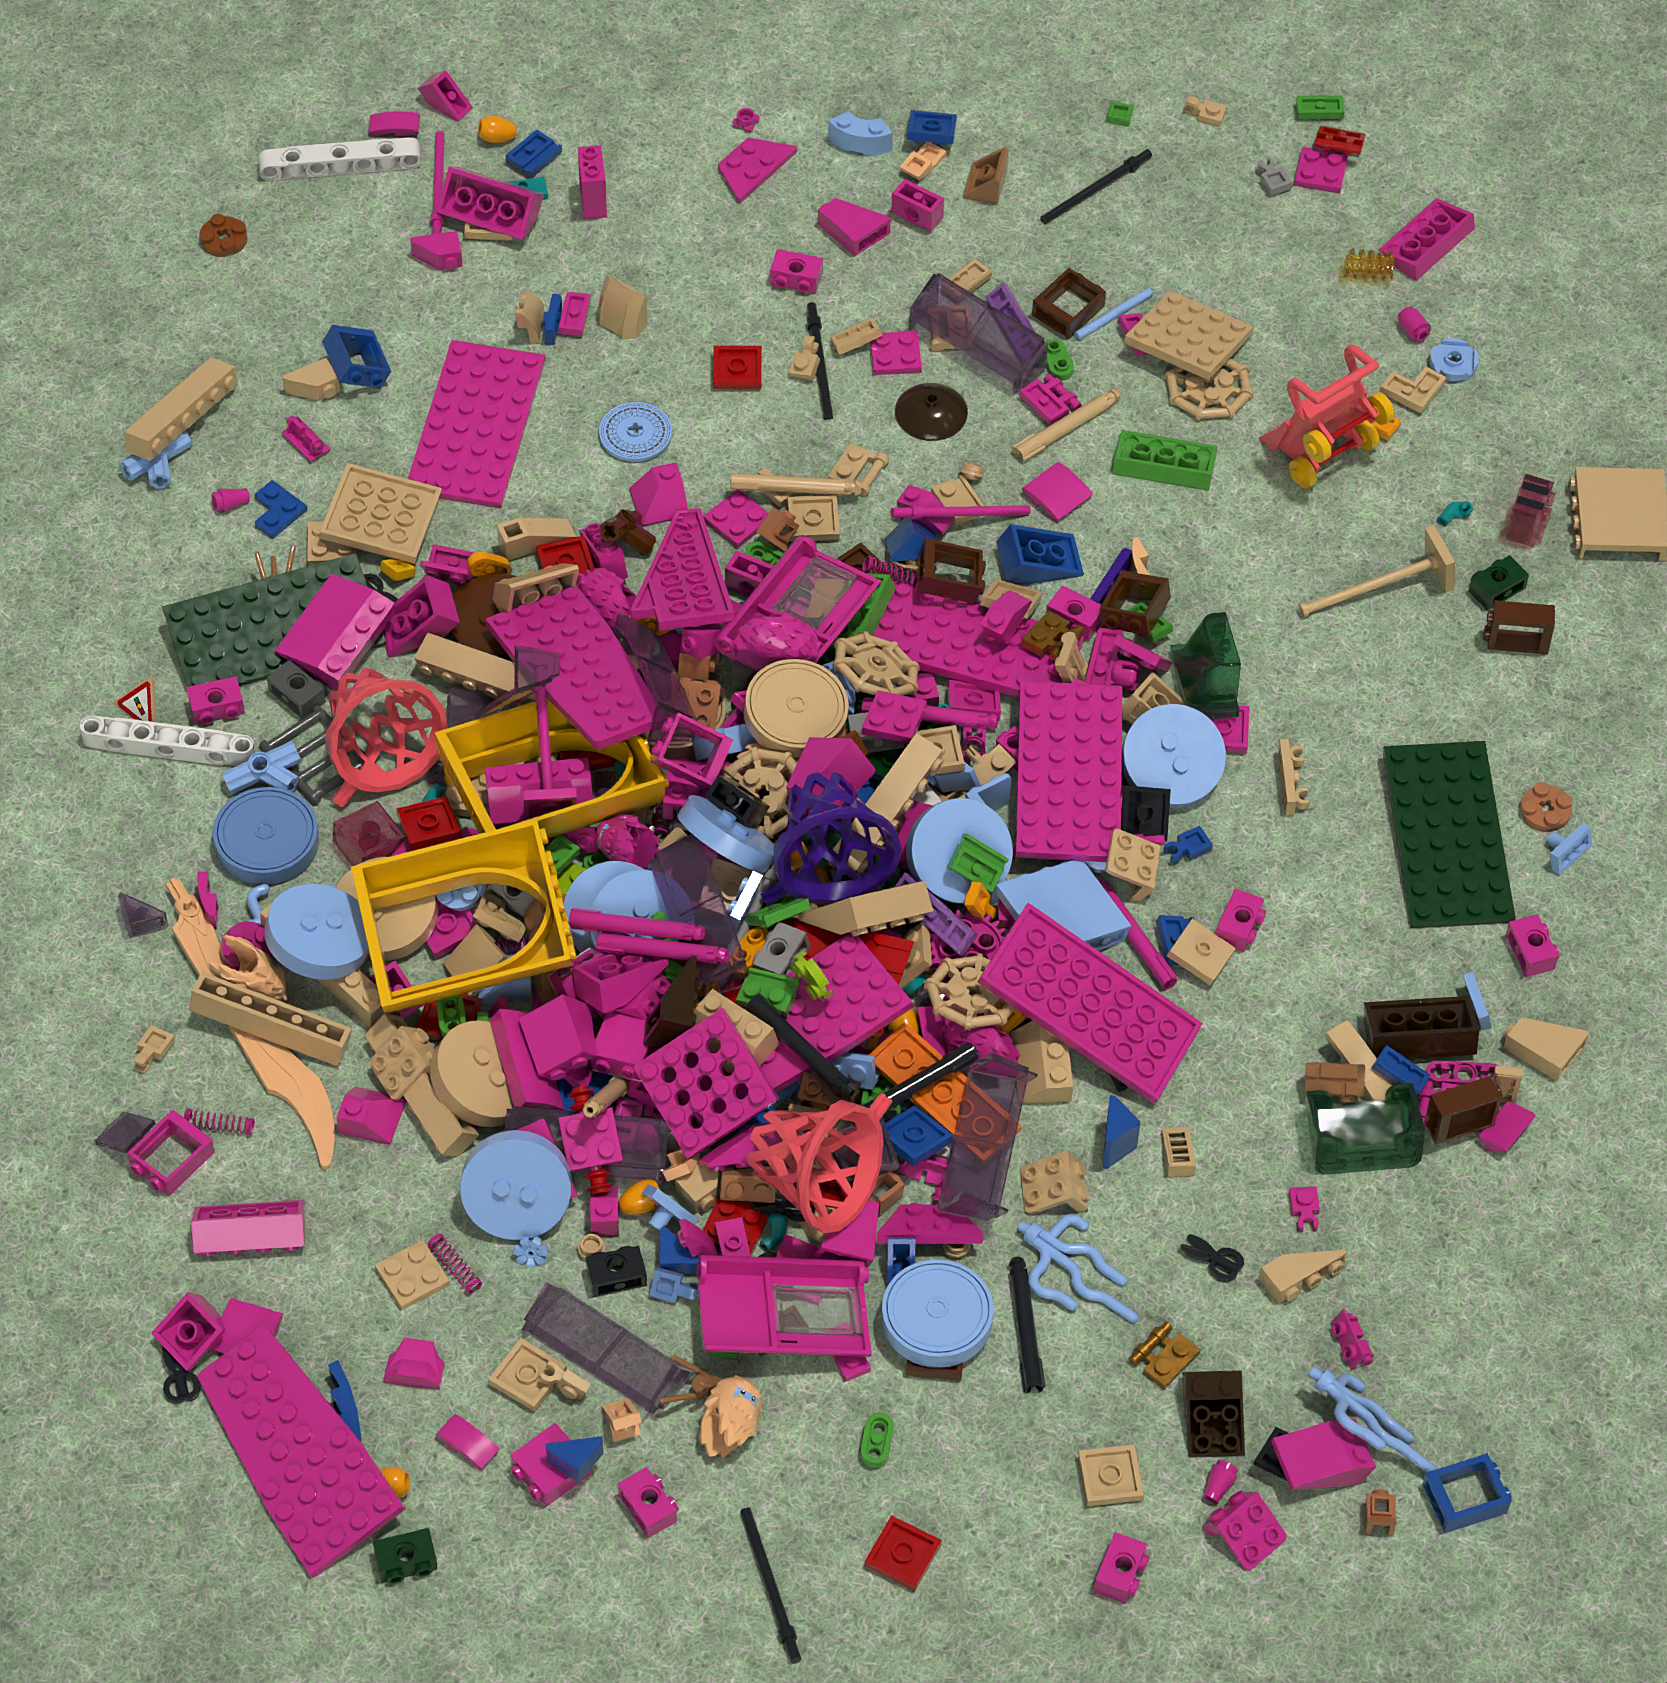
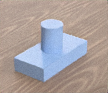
(1568, 849)
(1477, 1001)
(667, 1208)

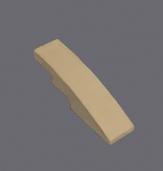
(1355, 1051)

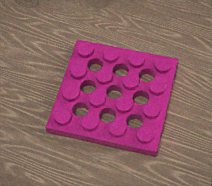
(737, 1110)

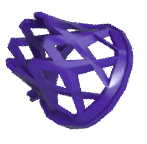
(805, 882)

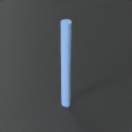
(1114, 313)

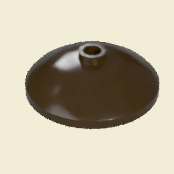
(931, 411)

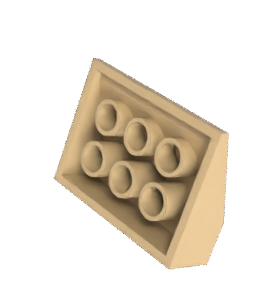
(873, 910)

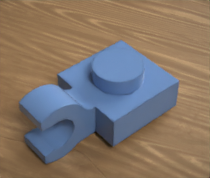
(669, 1286)

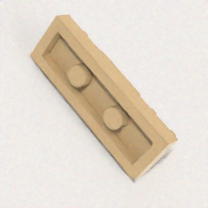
(1290, 777)

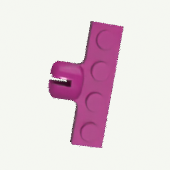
(1105, 665)

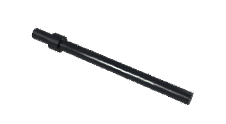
(1130, 164)
(814, 325)
(786, 1632)

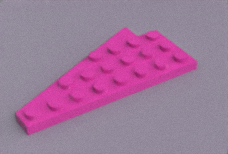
(684, 578)

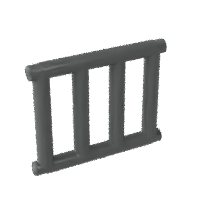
(302, 786)

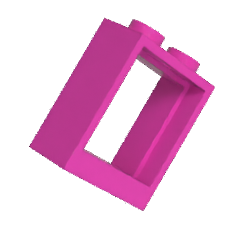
(592, 182)
(715, 760)
(171, 1124)

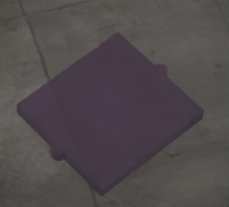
(124, 1132)

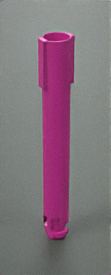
(951, 716)
(596, 921)
(624, 943)
(1155, 962)

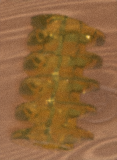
(1369, 264)

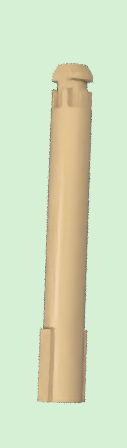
(1037, 442)
(794, 484)
(606, 1096)

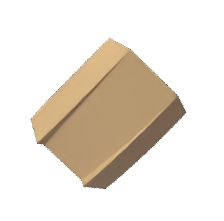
(622, 308)
(1148, 695)

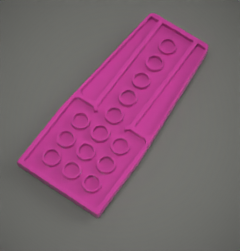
(597, 680)
(861, 1005)
(298, 1452)

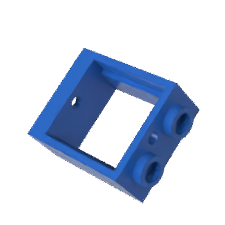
(339, 343)
(1441, 1503)

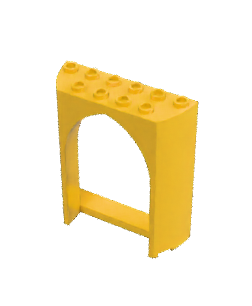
(514, 738)
(501, 856)

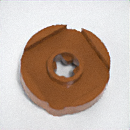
(220, 225)

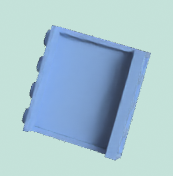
(1071, 898)

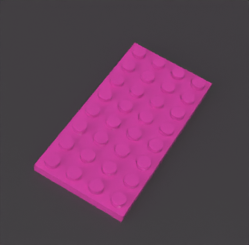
(477, 422)
(951, 643)
(1068, 770)
(1090, 1003)

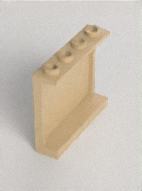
(1619, 510)

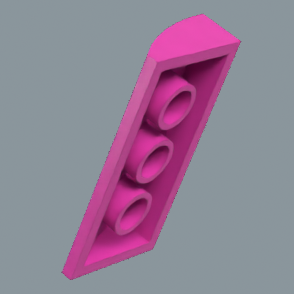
(1429, 237)
(524, 1083)

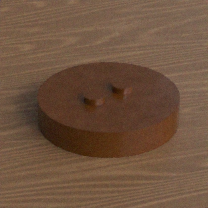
(473, 606)

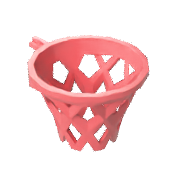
(371, 776)
(800, 1150)

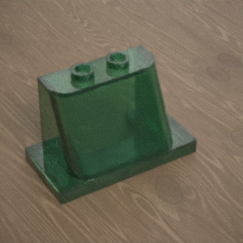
(1209, 668)

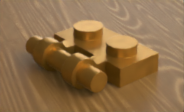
(1046, 633)
(1170, 1361)

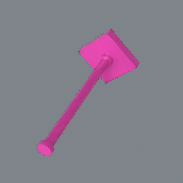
(549, 799)

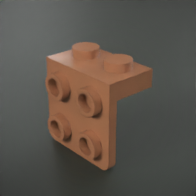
(704, 699)

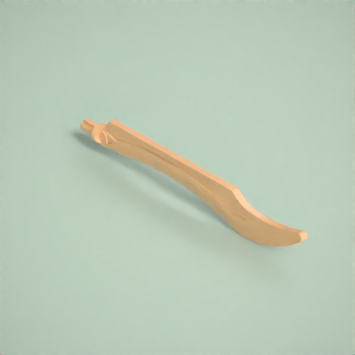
(273, 1063)

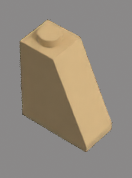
(1545, 1045)

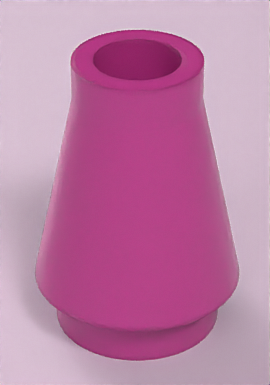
(229, 498)
(1220, 1480)

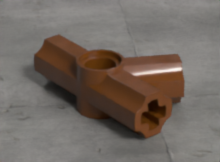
(627, 528)

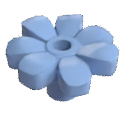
(530, 1252)

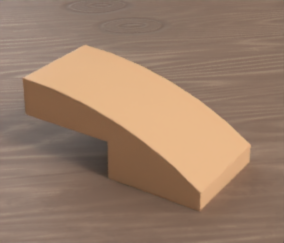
(924, 161)
(1139, 558)
(680, 1164)

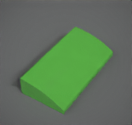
(1165, 460)
(870, 613)

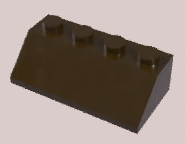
(1422, 1027)

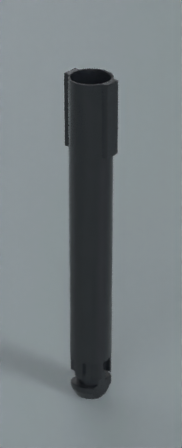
(765, 1011)
(950, 1063)
(1031, 1364)

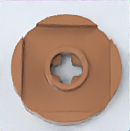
(1546, 794)

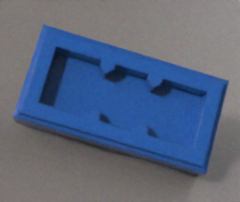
(552, 319)
(1400, 1070)

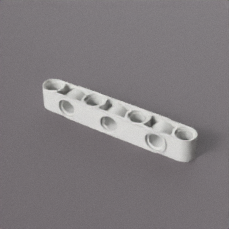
(339, 158)
(166, 740)

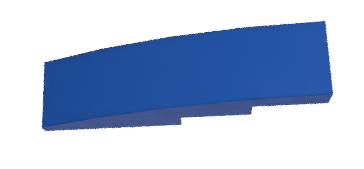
(343, 1399)

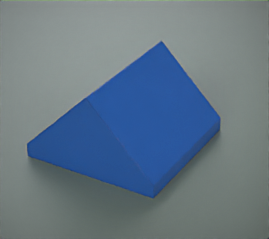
(907, 540)
(1121, 1132)

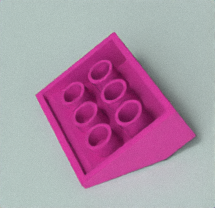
(336, 629)

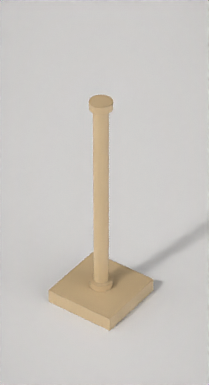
(1437, 558)

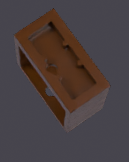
(1056, 318)
(955, 555)
(1129, 585)
(1522, 615)
(818, 1094)
(1463, 1109)

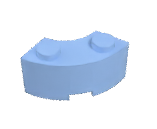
(860, 135)

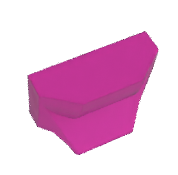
(415, 1365)

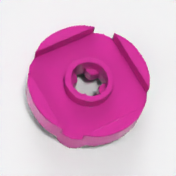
(247, 930)

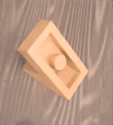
(622, 1419)

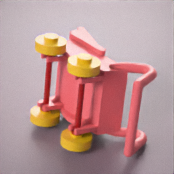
(1326, 415)

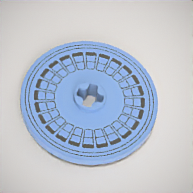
(652, 436)

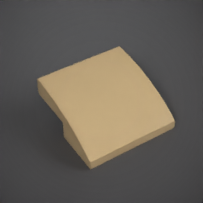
(474, 953)

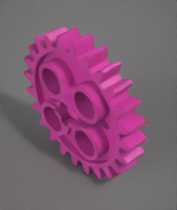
(987, 934)

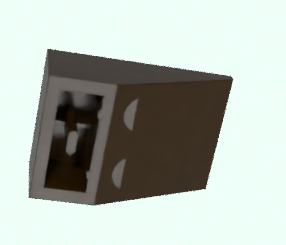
(674, 1011)
(1214, 1413)

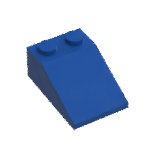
(1038, 555)

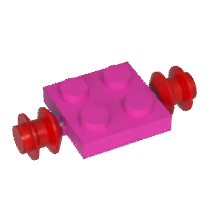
(590, 1141)

